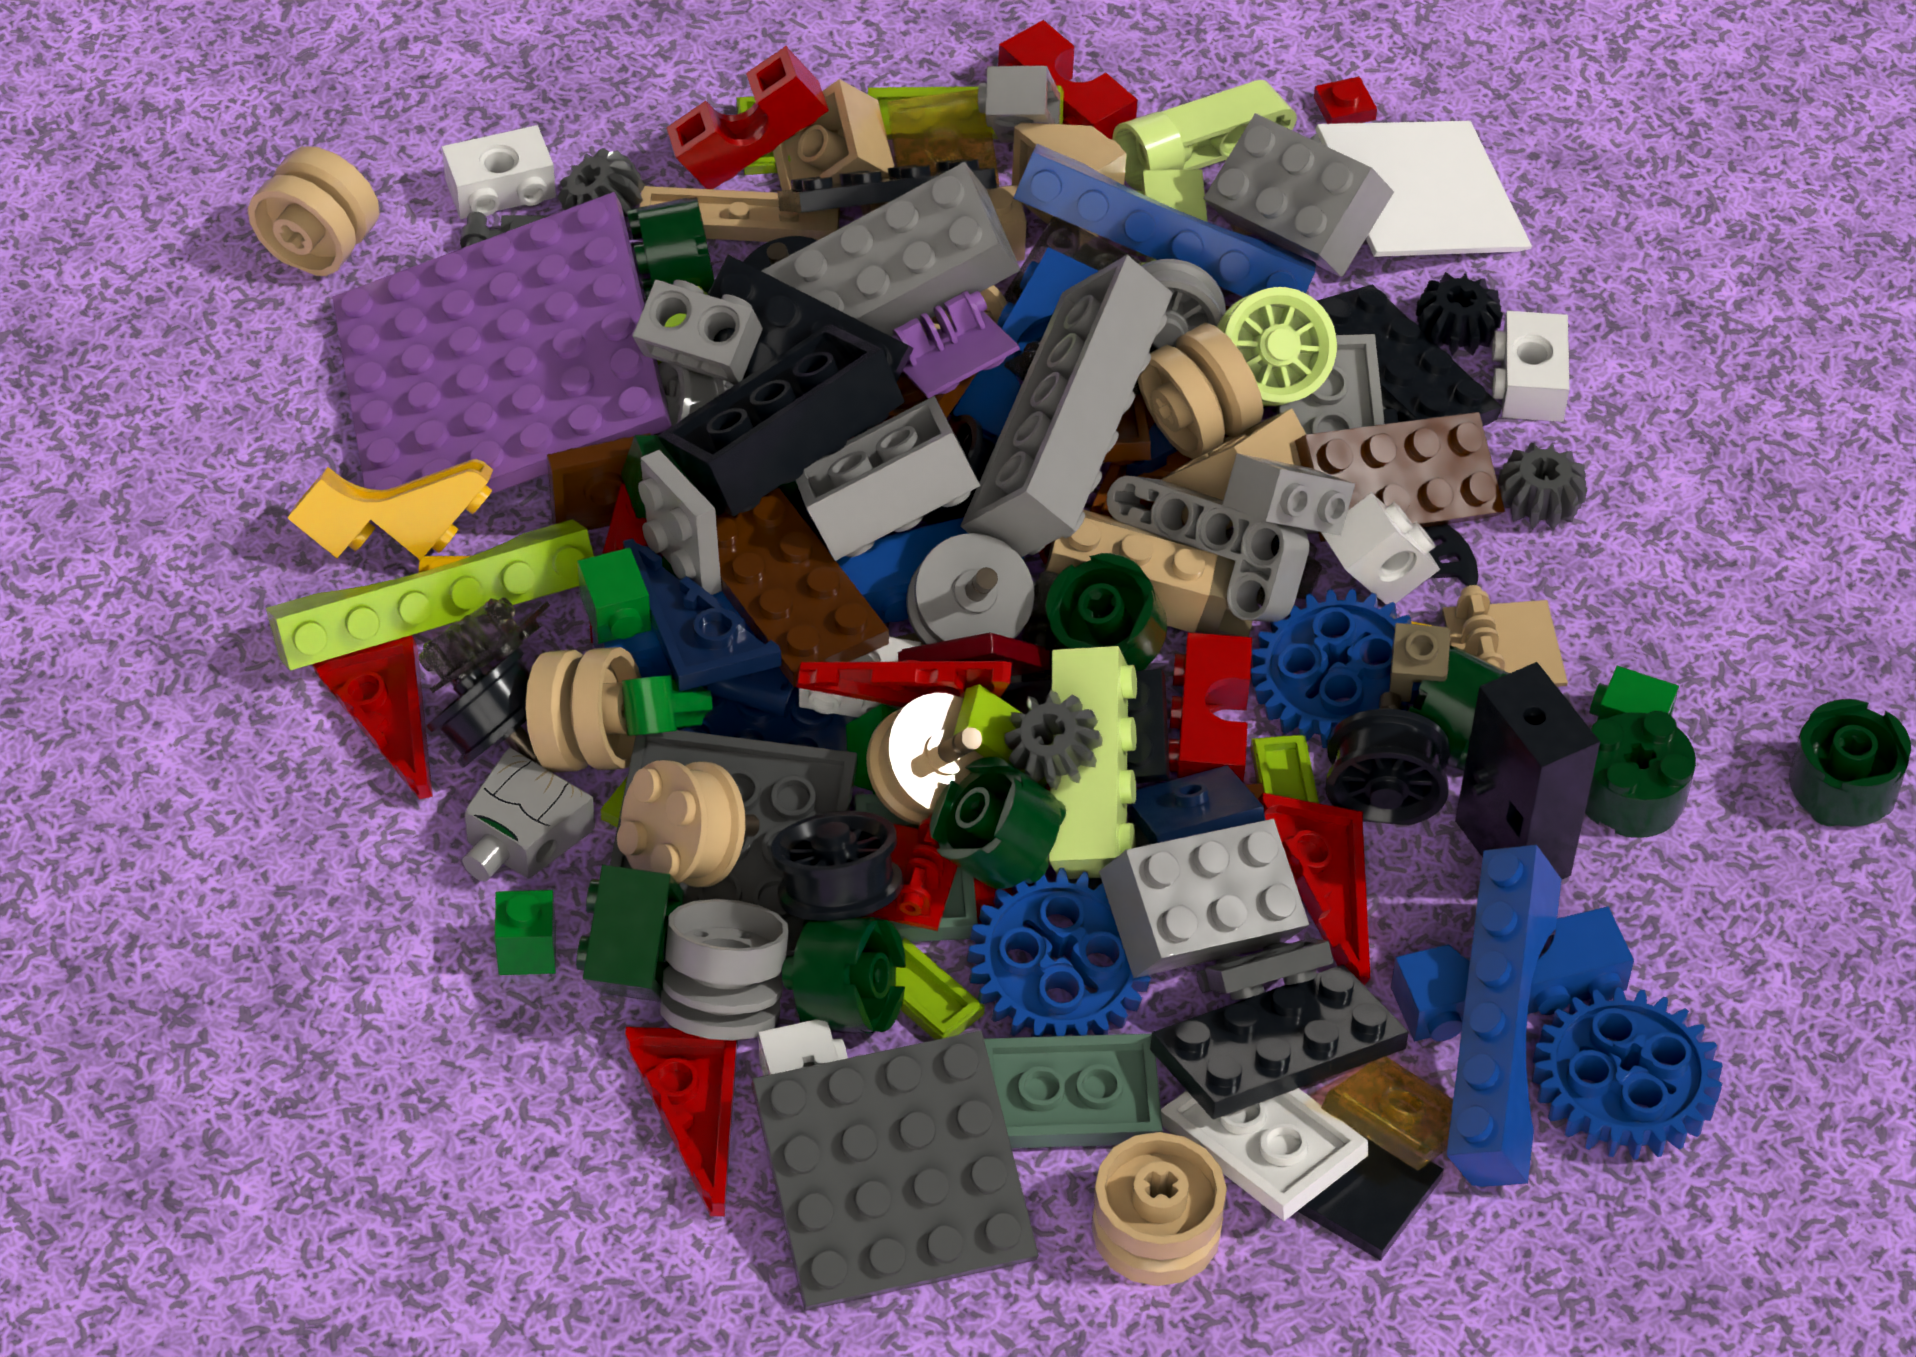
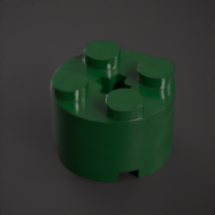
(672, 244)
(1107, 606)
(1454, 701)
(1849, 763)
(1640, 773)
(997, 824)
(847, 974)

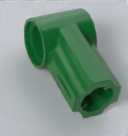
(659, 707)

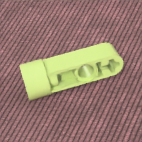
(1197, 131)

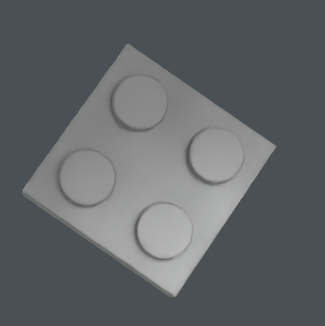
(679, 522)

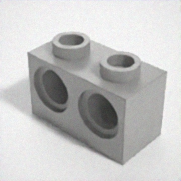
(1018, 96)
(691, 342)
(1288, 494)

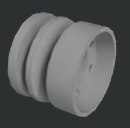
(723, 969)

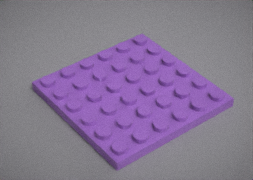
(501, 353)

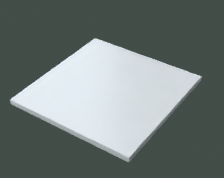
(1441, 184)

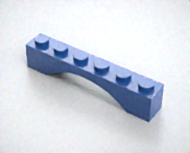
(1154, 229)
(1491, 1104)

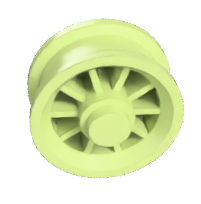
(1284, 342)

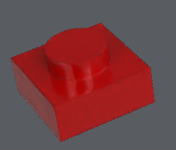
(1345, 101)

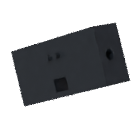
(1527, 769)

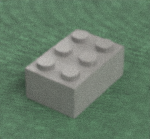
(1299, 194)
(886, 480)
(1203, 897)

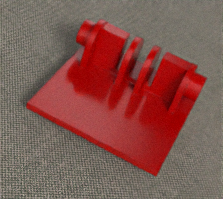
(925, 879)

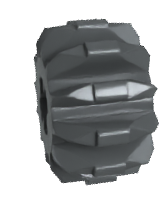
(600, 176)
(1542, 485)
(1069, 748)

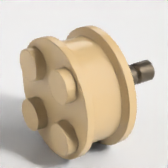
(684, 822)

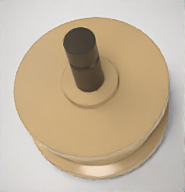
(917, 755)

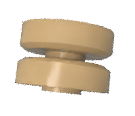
(313, 210)
(1200, 391)
(579, 709)
(1158, 1208)

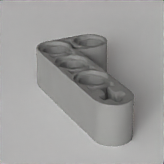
(1206, 530)

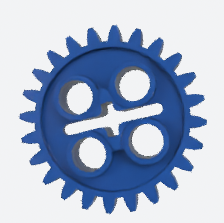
(1334, 665)
(1023, 986)
(1627, 1073)

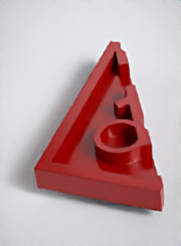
(904, 680)
(385, 699)
(1329, 872)
(694, 1094)

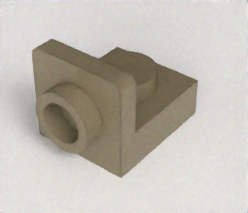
(1216, 615)
(1418, 655)

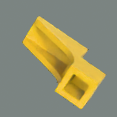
(413, 513)

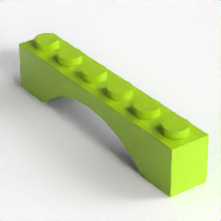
(377, 613)

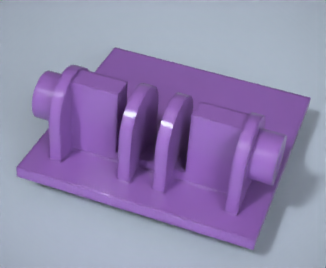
(957, 348)

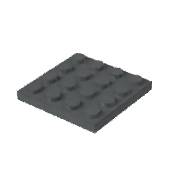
(776, 785)
(893, 1170)

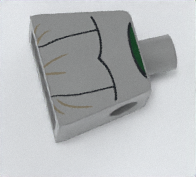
(524, 818)

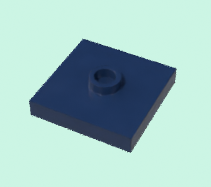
(1194, 805)

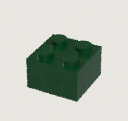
(628, 932)

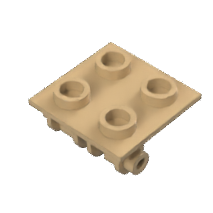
(1505, 633)

